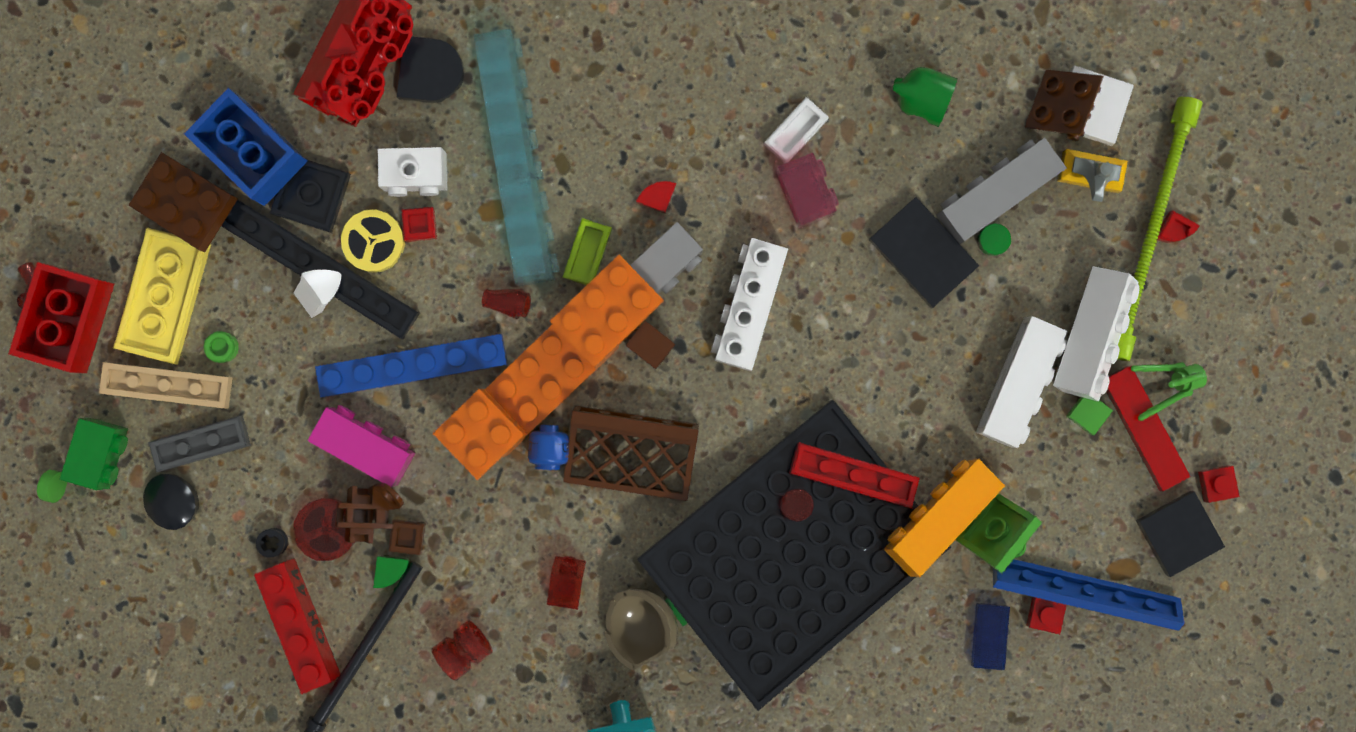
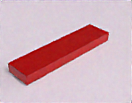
(1149, 434)
(854, 475)

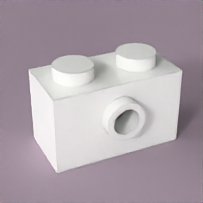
(412, 170)

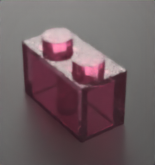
(806, 190)

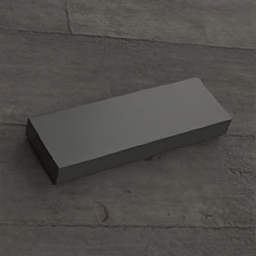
(199, 443)

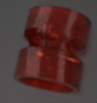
(453, 657)

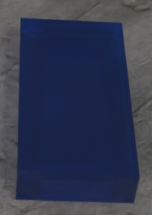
(990, 636)

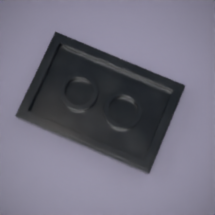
(923, 252)

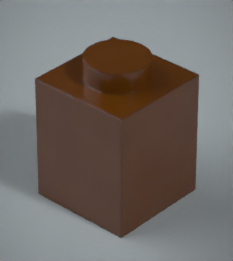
(649, 344)

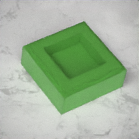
(1089, 414)

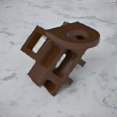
(360, 521)

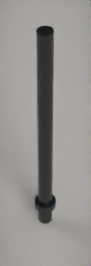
(317, 722)

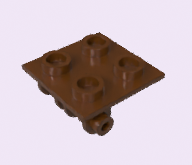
(1064, 103)

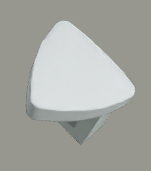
(317, 289)

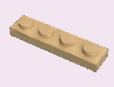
(165, 385)

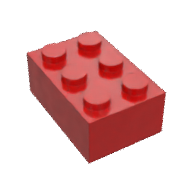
(61, 318)

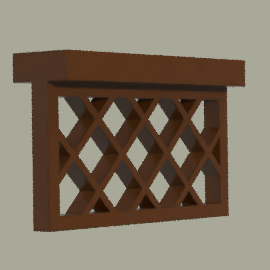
(635, 426)

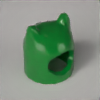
(925, 93)

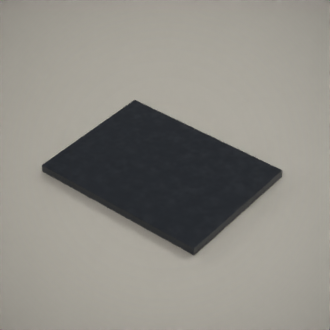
(777, 589)

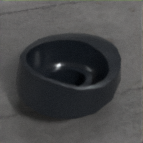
(170, 501)

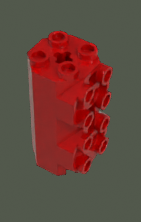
(352, 56)

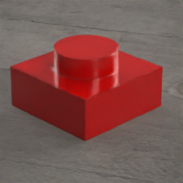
(1218, 484)
(1046, 615)

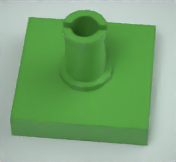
(999, 532)

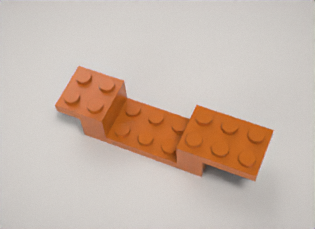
(549, 369)

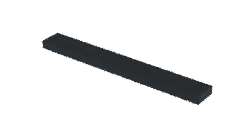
(303, 257)

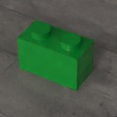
(94, 454)

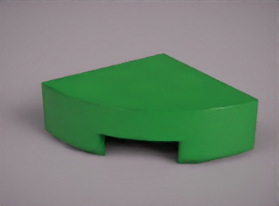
(389, 570)

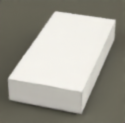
(796, 130)

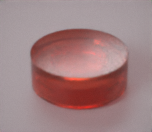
(796, 505)

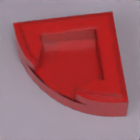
(657, 196)
(1176, 228)

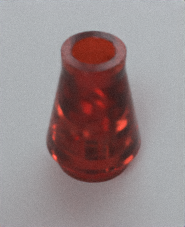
(508, 301)

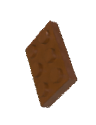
(183, 202)

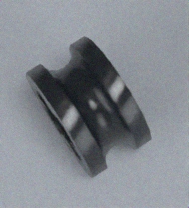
(272, 532)

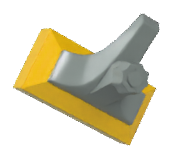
(1093, 171)

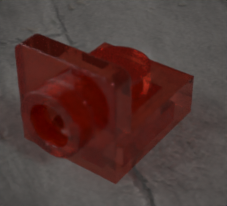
(566, 582)

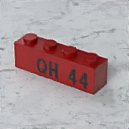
(297, 625)

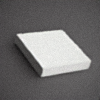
(1108, 109)

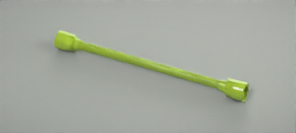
(1184, 117)

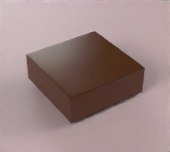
(407, 537)

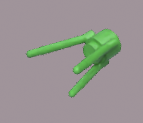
(1184, 379)

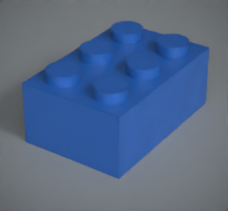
(245, 147)

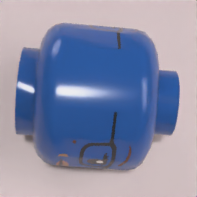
(548, 448)

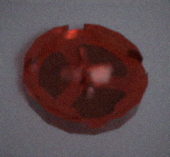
(317, 532)

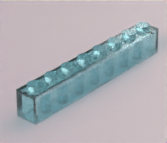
(514, 157)

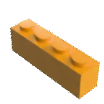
(943, 517)

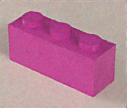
(362, 445)

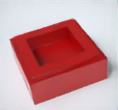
(419, 224)

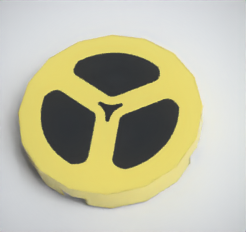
(372, 241)

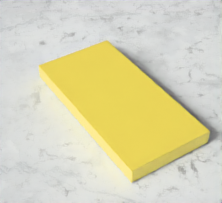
(161, 297)

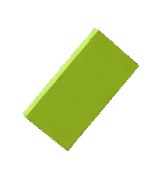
(587, 252)

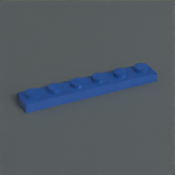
(411, 365)
(1091, 594)

